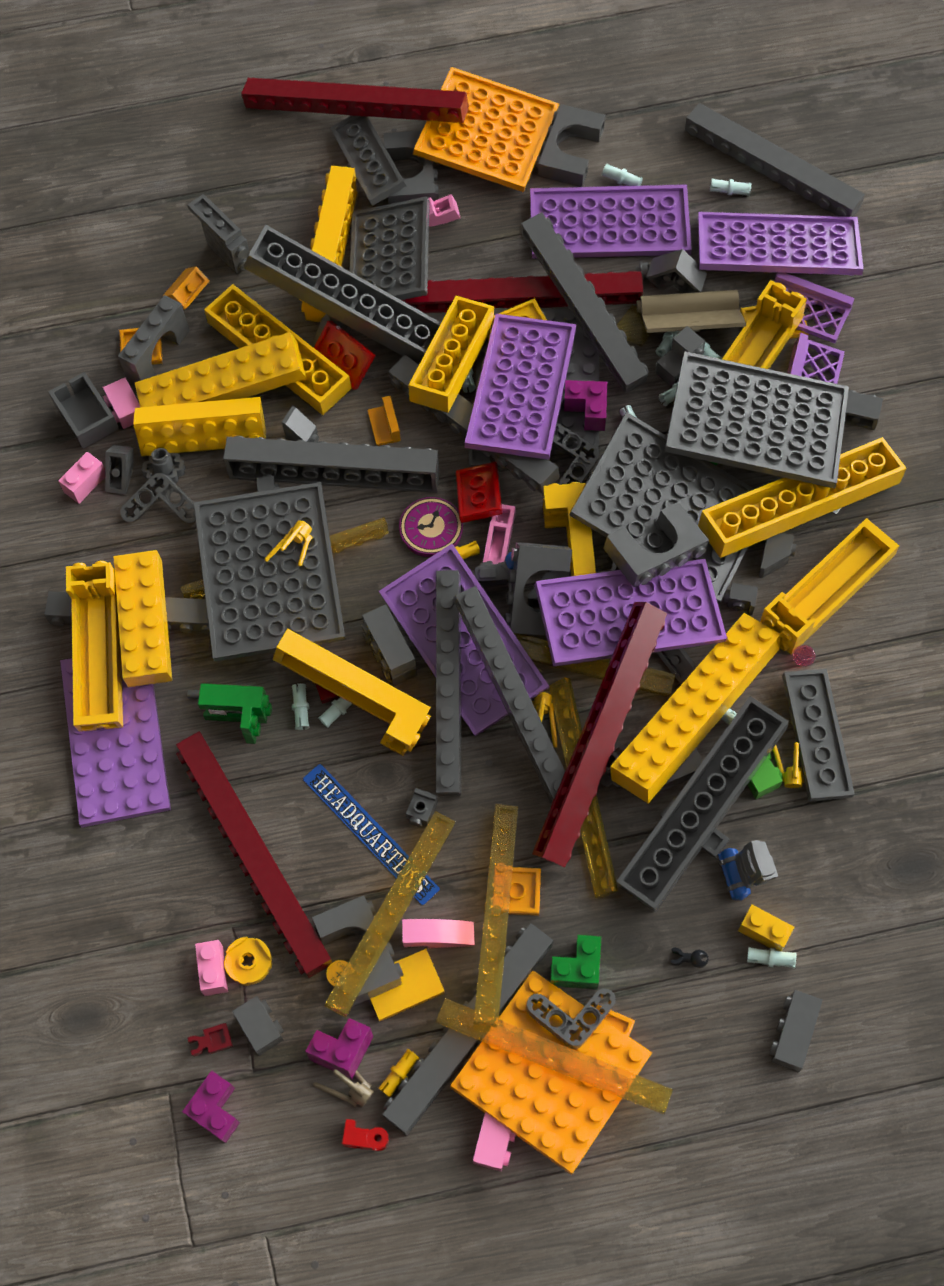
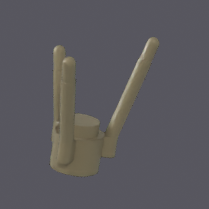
(360, 1092)

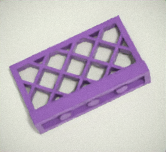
(822, 296)
(800, 353)

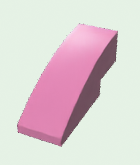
(443, 210)
(499, 535)
(437, 933)

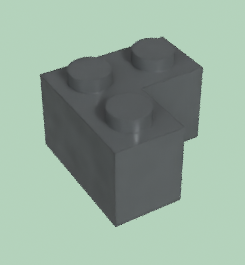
(678, 270)
(670, 364)

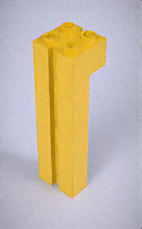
(768, 328)
(557, 505)
(829, 585)
(95, 647)
(358, 687)

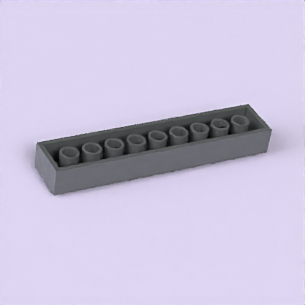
(341, 294)
(332, 464)
(702, 804)

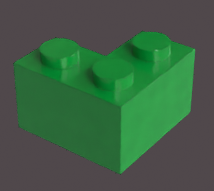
(582, 970)

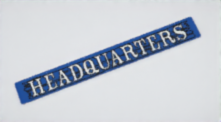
(364, 827)

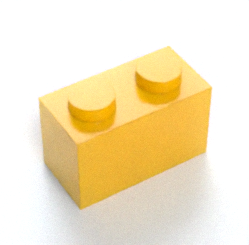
(766, 928)

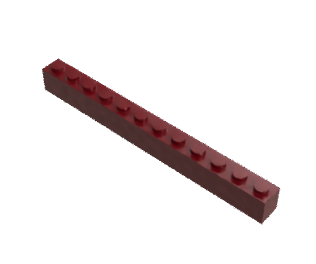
(356, 100)
(513, 291)
(599, 734)
(255, 856)

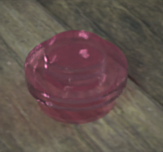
(804, 655)

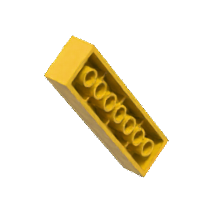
(334, 223)
(248, 323)
(228, 375)

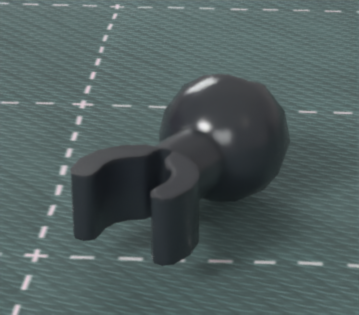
(694, 958)

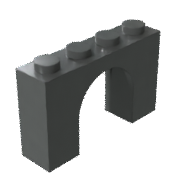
(568, 123)
(401, 147)
(166, 321)
(528, 560)
(641, 565)
(356, 918)

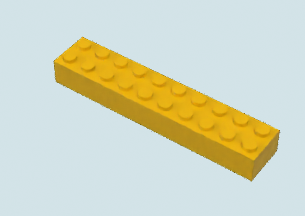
(793, 502)
(695, 708)

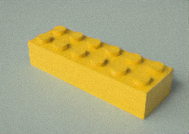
(451, 354)
(197, 425)
(142, 618)

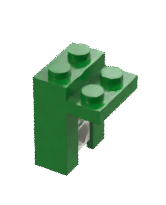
(236, 704)

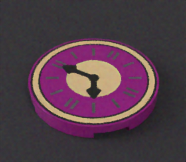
(430, 526)

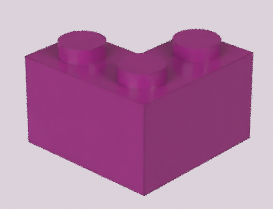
(587, 398)
(341, 1053)
(207, 1106)

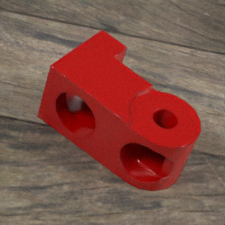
(367, 1139)

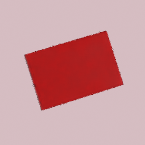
(345, 352)
(478, 492)

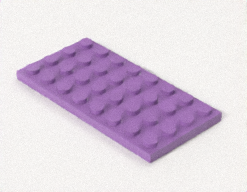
(617, 219)
(779, 243)
(521, 386)
(414, 605)
(589, 611)
(118, 769)

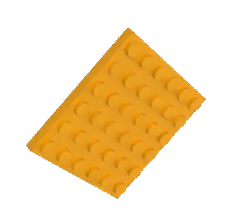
(498, 134)
(540, 1104)

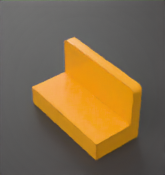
(187, 286)
(384, 423)

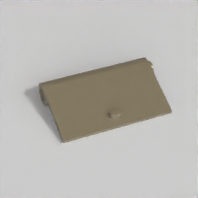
(693, 310)

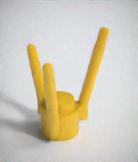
(298, 533)
(543, 705)
(793, 776)

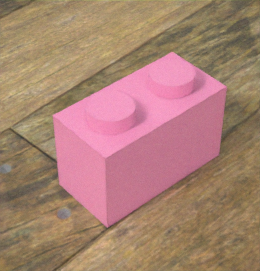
(122, 400)
(82, 477)
(211, 968)
(493, 1144)

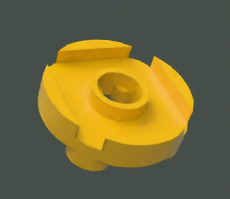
(246, 974)

